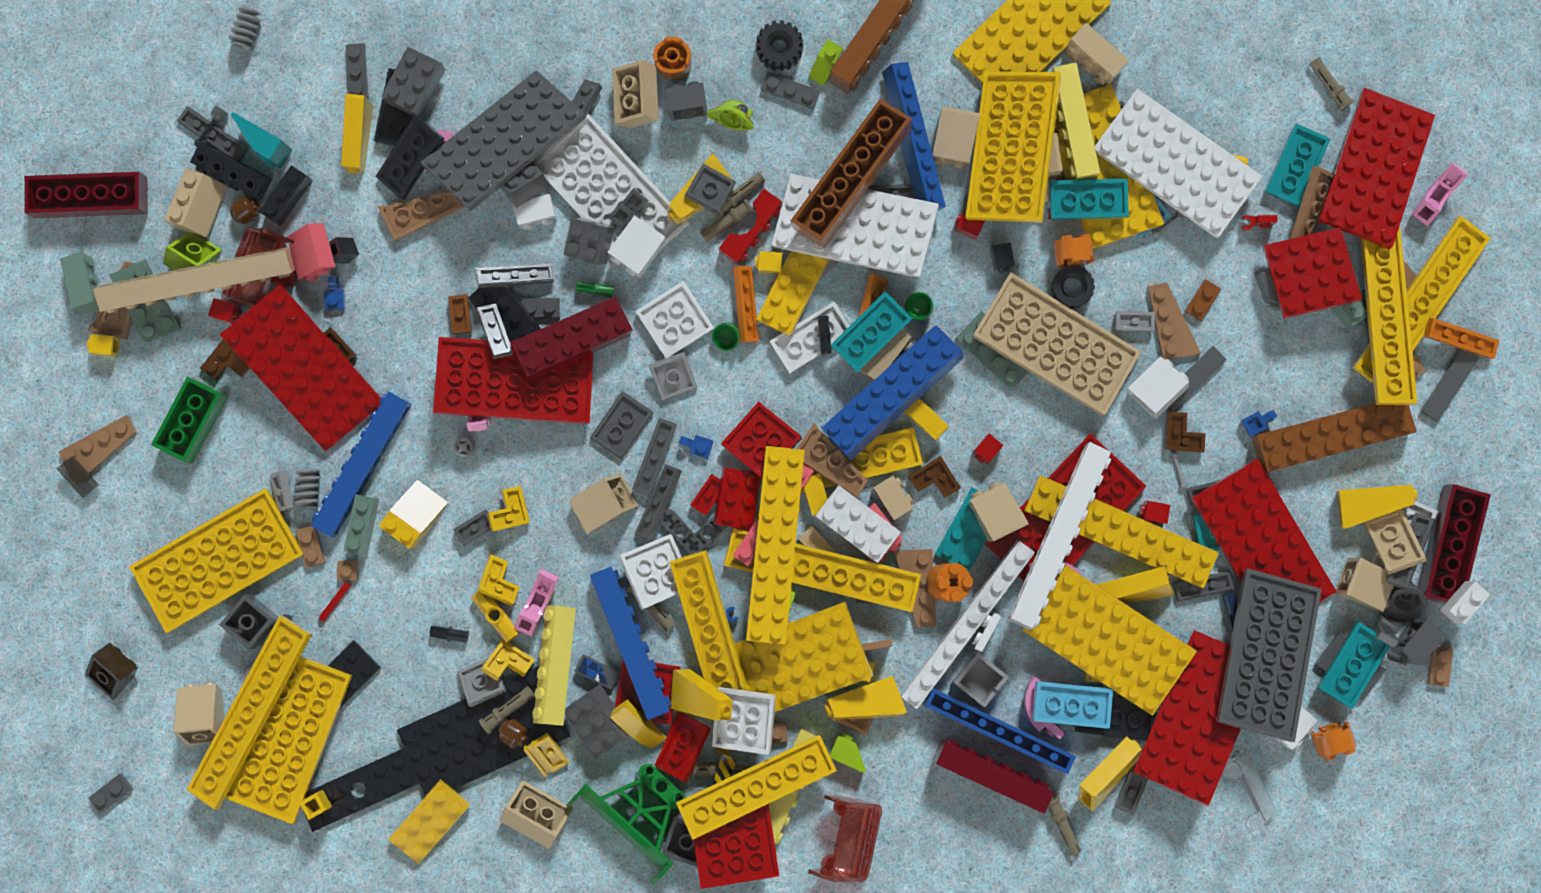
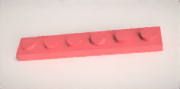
(746, 549)

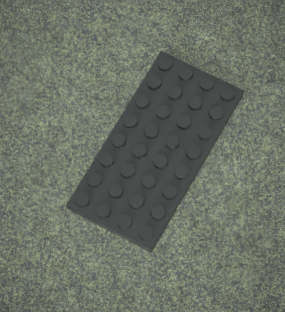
(503, 140)
(1269, 655)

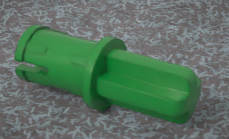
(595, 289)

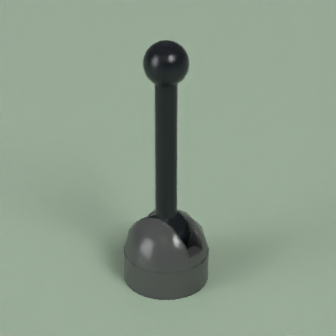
(217, 115)

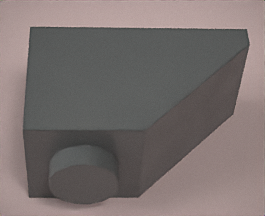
(1267, 290)

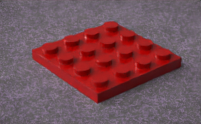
(1312, 273)
(738, 851)

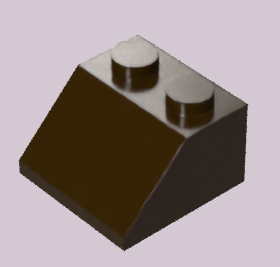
(110, 670)

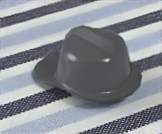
(1405, 603)

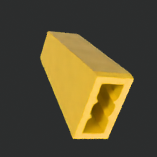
(356, 132)
(682, 208)
(1369, 503)
(1140, 586)
(699, 697)
(868, 701)
(1108, 773)

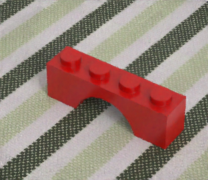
(736, 246)

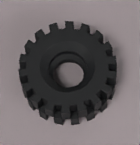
(782, 32)

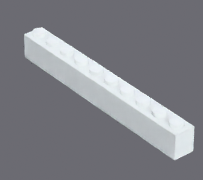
(1059, 536)
(967, 624)

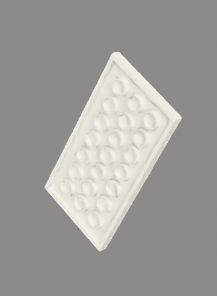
(1177, 163)
(598, 176)
(879, 233)

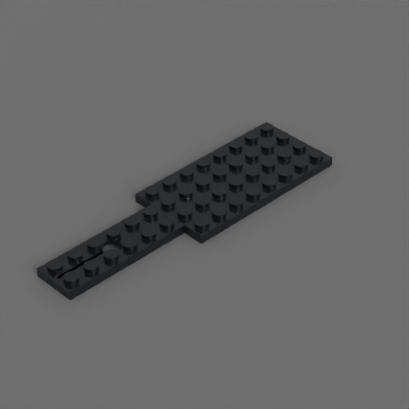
(438, 747)

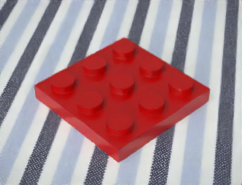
(754, 433)
(627, 691)

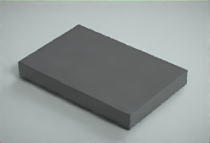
(621, 425)
(1330, 652)

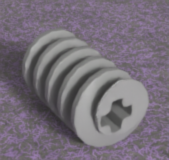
(243, 27)
(306, 488)

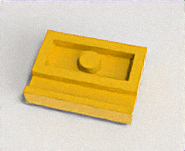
(546, 754)

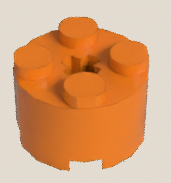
(663, 54)
(1073, 250)
(949, 582)
(1334, 740)

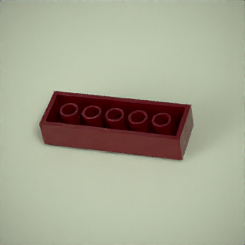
(85, 194)
(571, 338)
(1453, 542)
(993, 776)

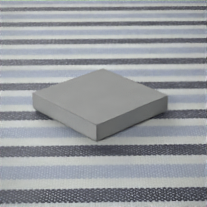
(673, 376)
(478, 685)

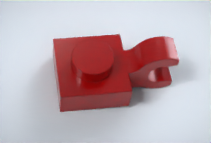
(1263, 221)

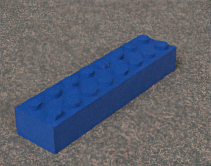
(893, 392)

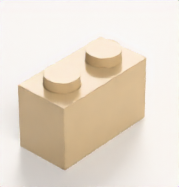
(893, 497)

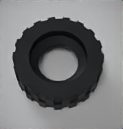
(1080, 274)

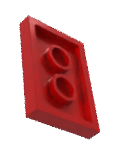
(737, 498)
(682, 747)

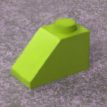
(825, 62)
(846, 752)

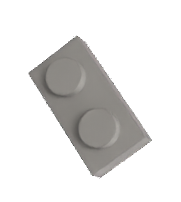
(1135, 321)
(281, 491)

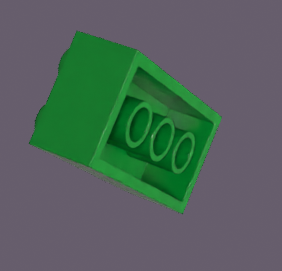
(189, 420)

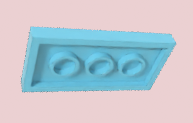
(1072, 704)

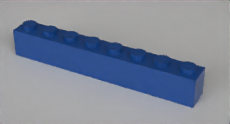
(916, 145)
(361, 464)
(630, 644)
(999, 730)

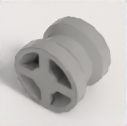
(461, 445)

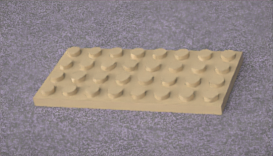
(1056, 344)

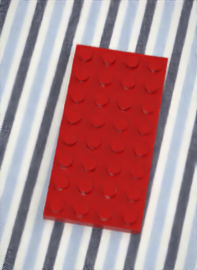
(1376, 168)
(302, 367)
(479, 386)
(1116, 489)
(1258, 529)
(1186, 742)

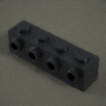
(231, 171)

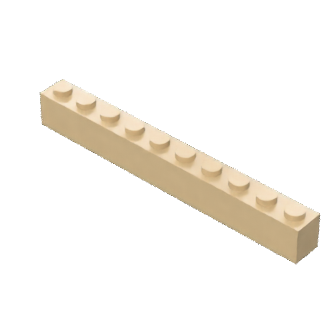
(194, 279)

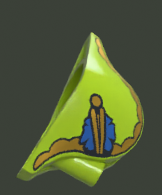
(732, 115)

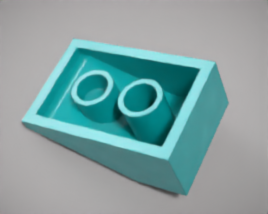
(269, 147)

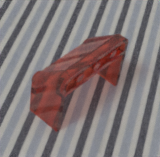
(252, 242)
(854, 841)

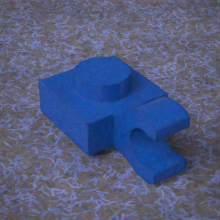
(334, 298)
(1256, 423)
(699, 446)

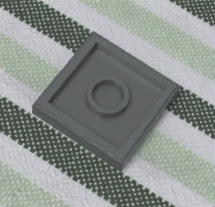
(710, 189)

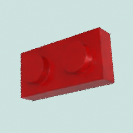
(707, 495)

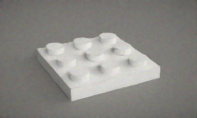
(675, 320)
(650, 570)
(750, 722)

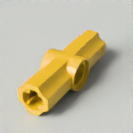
(503, 625)

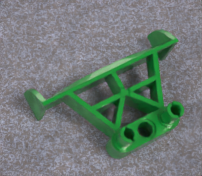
(647, 777)

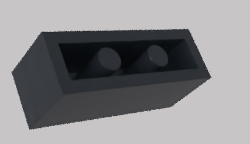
(285, 195)

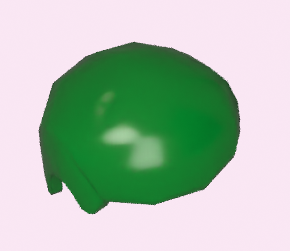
(921, 302)
(726, 332)

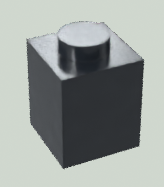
(343, 249)
(1002, 257)

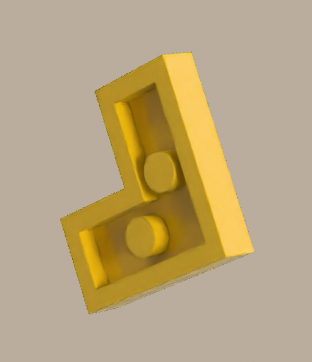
(515, 511)
(493, 582)
(507, 656)

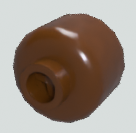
(245, 210)
(513, 733)

